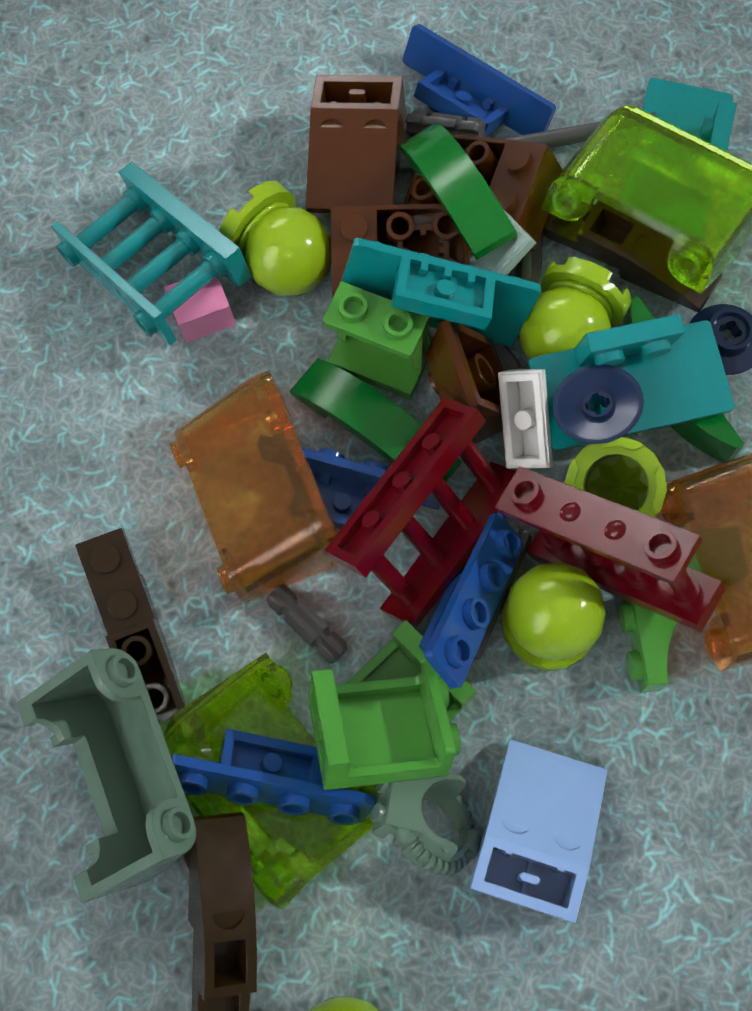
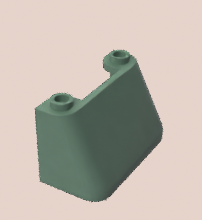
(126, 765)

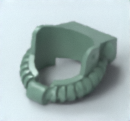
(400, 814)

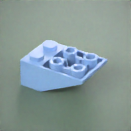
(540, 832)

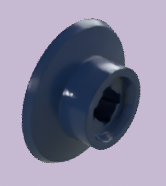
(737, 353)
(598, 386)

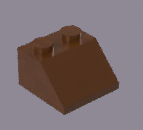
(466, 370)

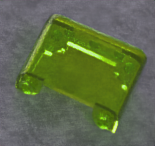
(666, 183)
(284, 848)

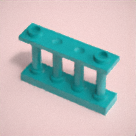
(166, 214)

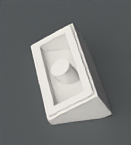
(525, 418)

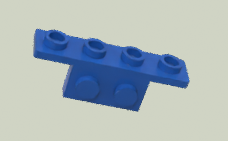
(471, 88)
(346, 482)
(471, 602)
(274, 774)

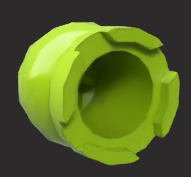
(280, 242)
(572, 303)
(621, 473)
(553, 616)

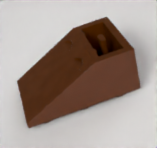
(354, 141)
(514, 171)
(405, 226)

